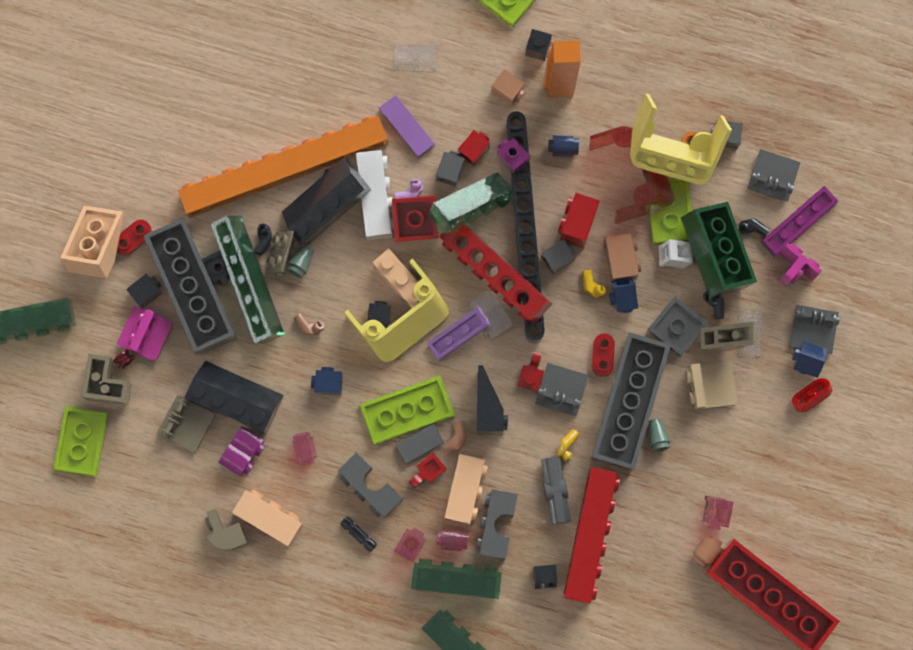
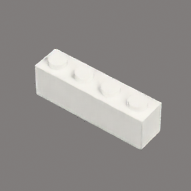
(375, 203)

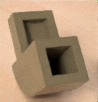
(224, 538)

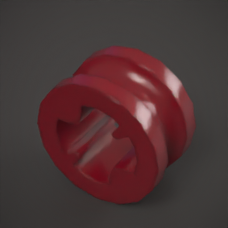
(124, 359)

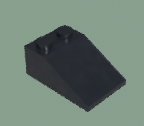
(489, 409)

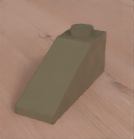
(728, 337)

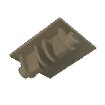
(281, 247)
(186, 423)

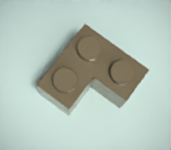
(100, 386)

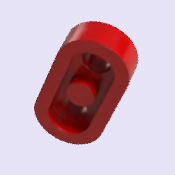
(133, 238)
(603, 355)
(812, 395)

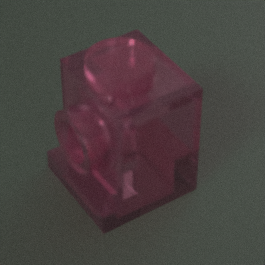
(723, 512)
(410, 553)

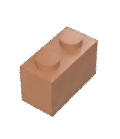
(621, 256)

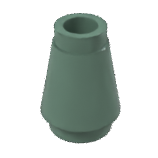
(300, 262)
(658, 437)

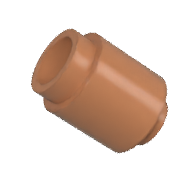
(707, 551)

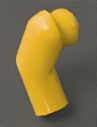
(590, 286)
(565, 443)

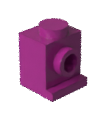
(515, 162)

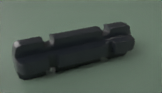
(356, 532)

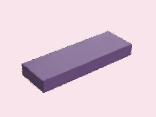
(406, 126)
(458, 333)

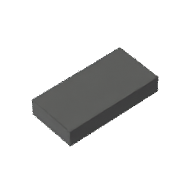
(420, 443)

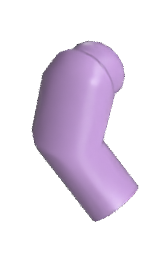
(414, 189)

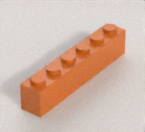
(562, 68)

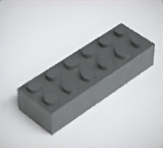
(190, 287)
(630, 402)

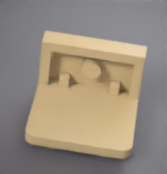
(711, 385)

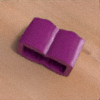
(242, 451)

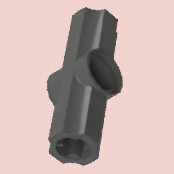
(556, 490)

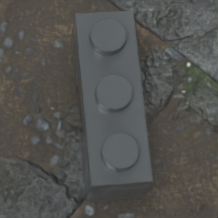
(382, 500)
(498, 504)

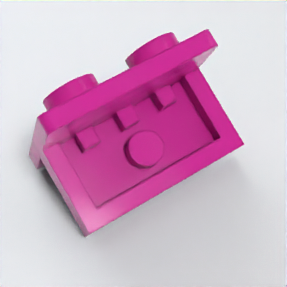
(800, 265)
(145, 333)

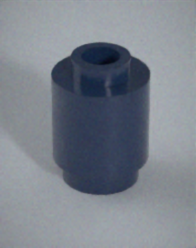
(563, 146)

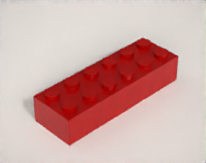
(590, 534)
(771, 597)

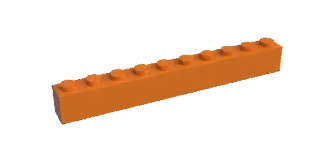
(283, 166)

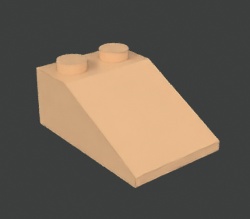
(93, 242)

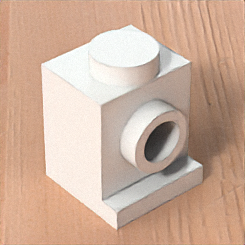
(675, 254)

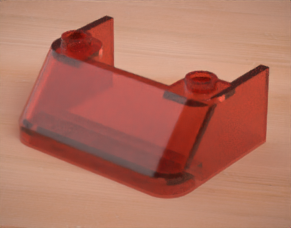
(648, 197)

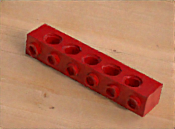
(537, 302)

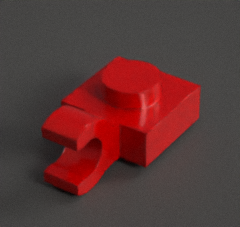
(531, 376)
(429, 469)

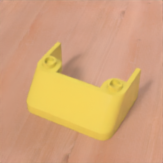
(673, 158)
(411, 327)

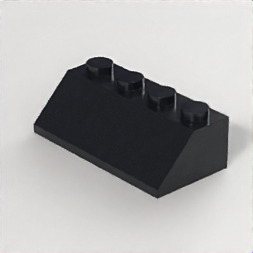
(325, 202)
(234, 397)

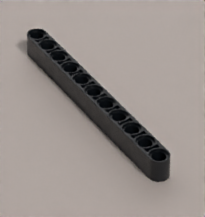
(526, 216)

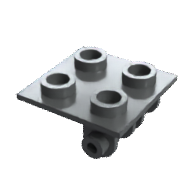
(773, 175)
(815, 327)
(562, 389)

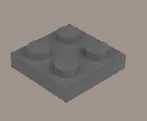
(677, 326)

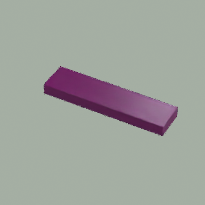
(799, 221)

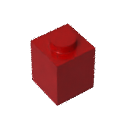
(474, 147)

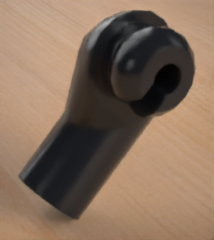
(753, 225)
(265, 237)
(717, 303)

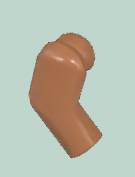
(309, 328)
(459, 438)

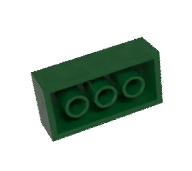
(718, 249)

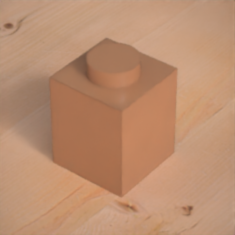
(508, 87)

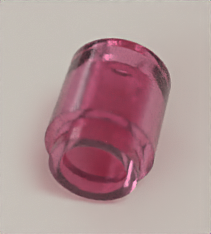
(304, 448)
(452, 539)

